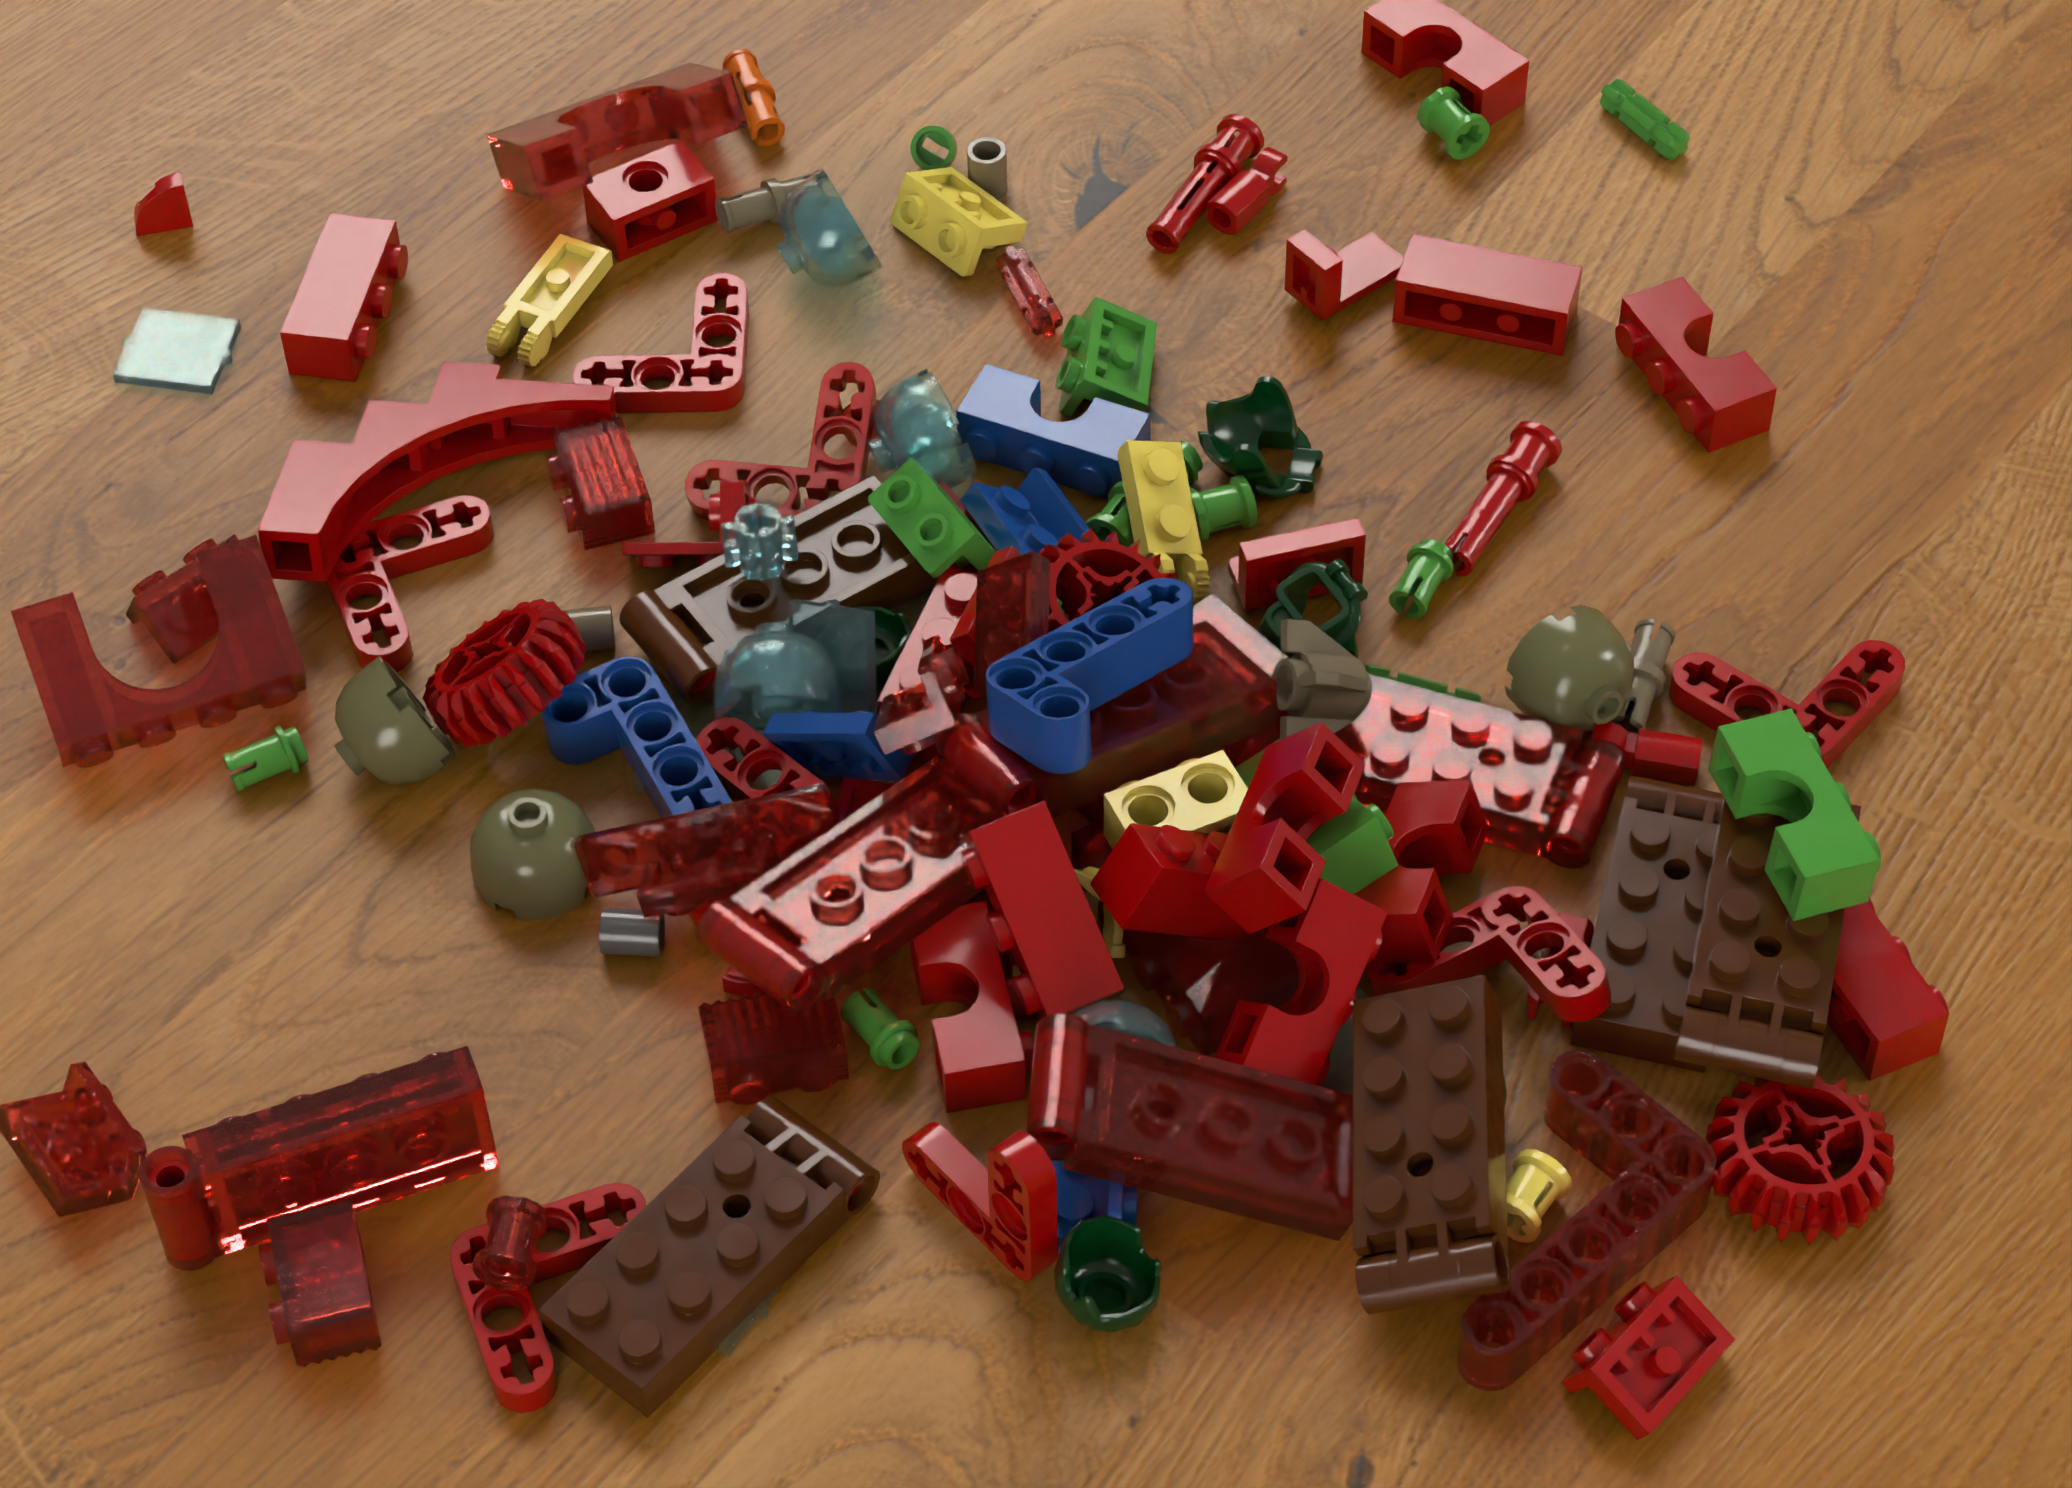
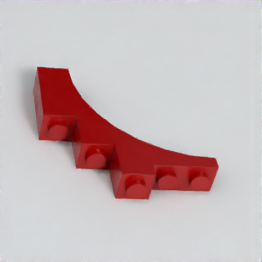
(470, 418)

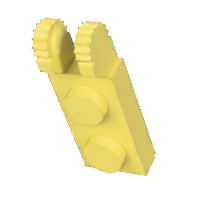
(549, 298)
(1163, 510)

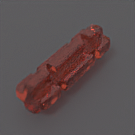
(1029, 291)

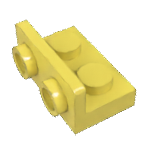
(953, 217)

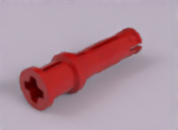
(1213, 168)
(1509, 481)

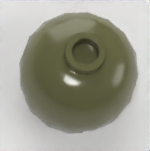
(1572, 670)
(388, 728)
(527, 854)

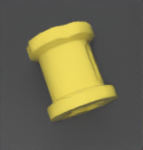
(1531, 1193)

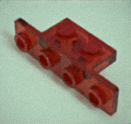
(703, 852)

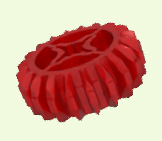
(1093, 573)
(504, 673)
(1789, 1174)

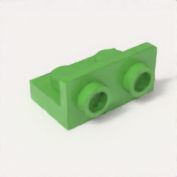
(1106, 357)
(929, 521)

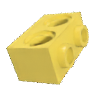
(1192, 797)

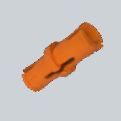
(756, 97)

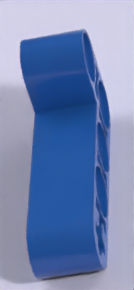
(1047, 688)
(630, 710)

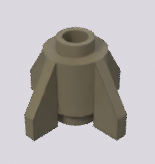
(1318, 680)

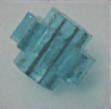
(759, 541)

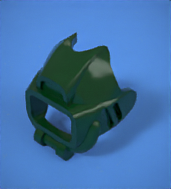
(1257, 421)
(1292, 596)

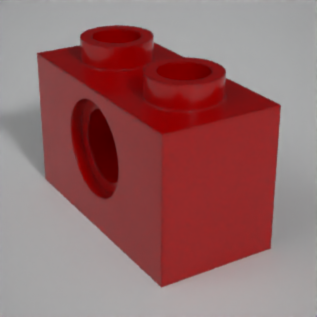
(650, 200)

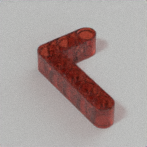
(1640, 1188)

